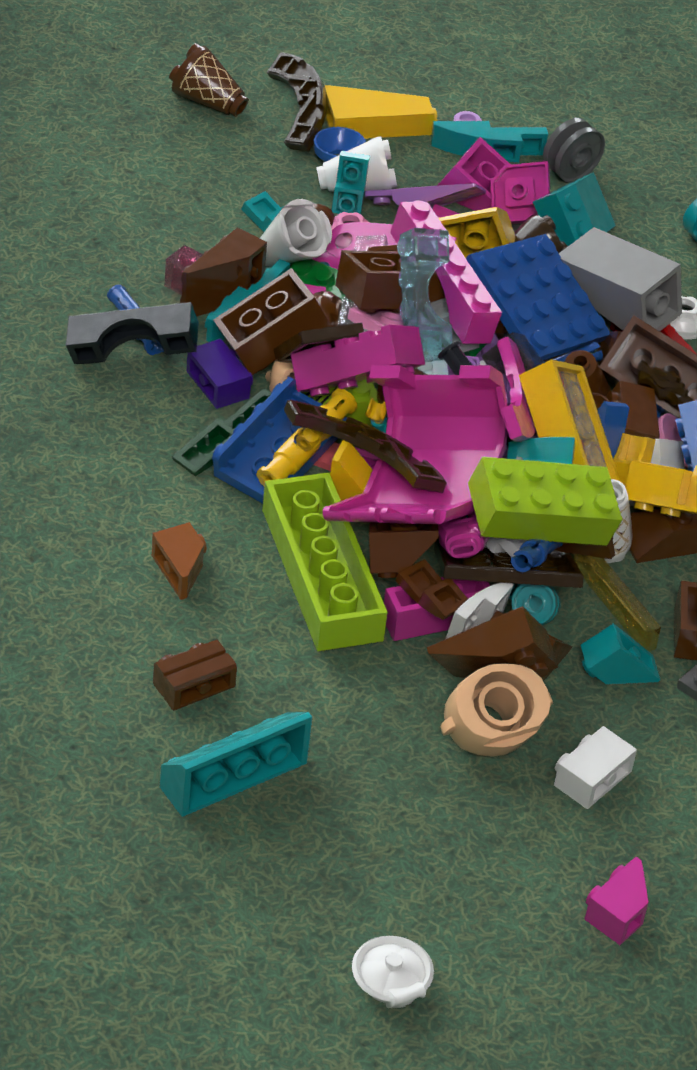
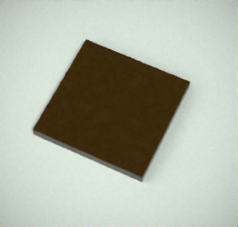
(557, 569)

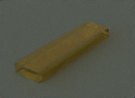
(619, 600)

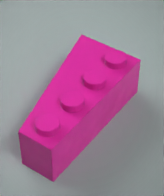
(352, 358)

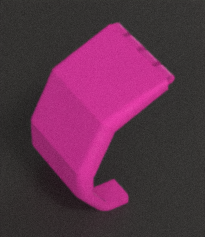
(443, 421)

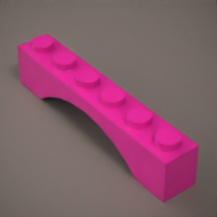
(469, 304)

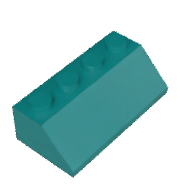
(237, 762)

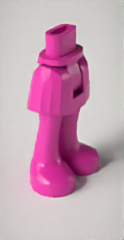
(462, 537)

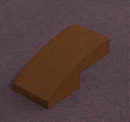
(430, 591)

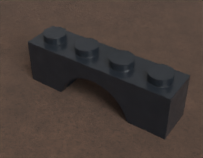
(98, 334)

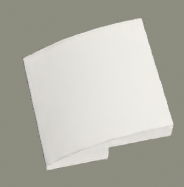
(480, 608)

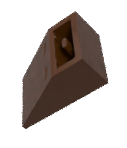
(231, 263)

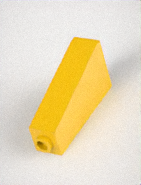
(379, 112)

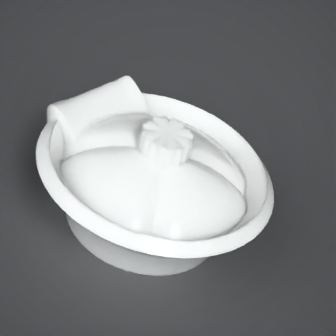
(393, 970)

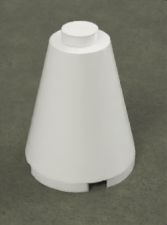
(297, 233)

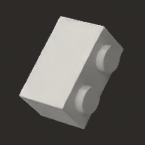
(594, 767)

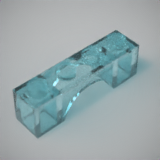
(420, 255)

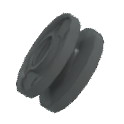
(574, 149)

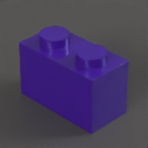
(219, 374)

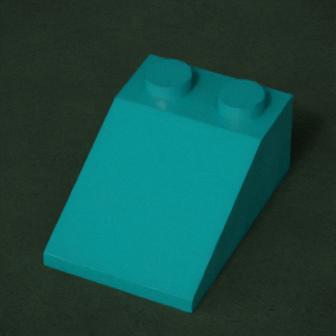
(576, 209)

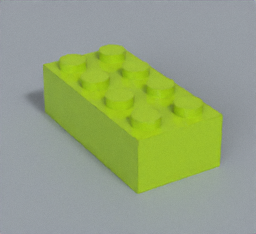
(544, 501)

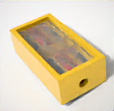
(565, 408)

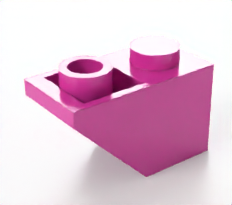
(620, 903)

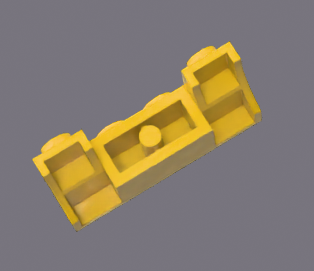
(654, 484)

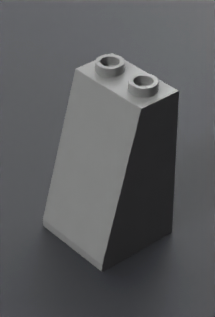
(625, 279)

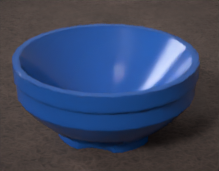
(334, 140)

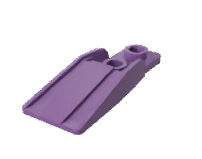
(439, 195)

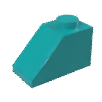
(618, 658)

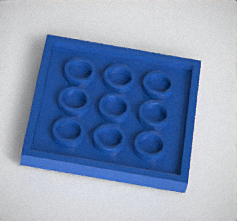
(539, 296)

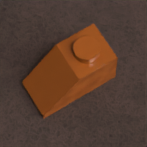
(179, 556)

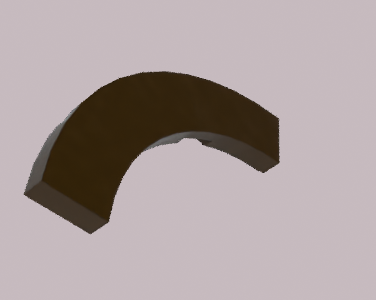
(310, 96)
(378, 443)

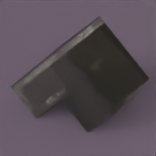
(527, 352)

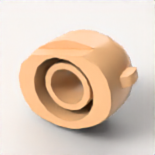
(512, 692)

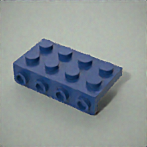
(259, 438)

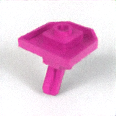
(518, 186)

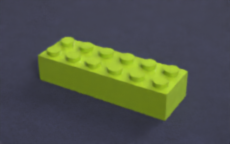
(324, 563)

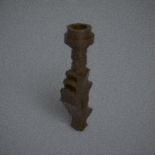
(664, 383)

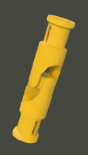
(291, 458)

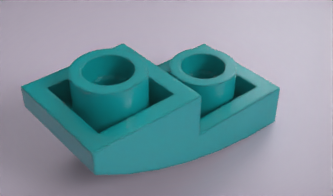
(350, 182)
(544, 449)

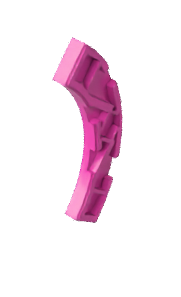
(517, 414)

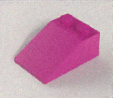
(478, 167)

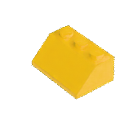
(480, 229)

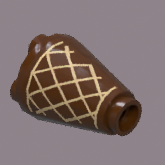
(207, 82)

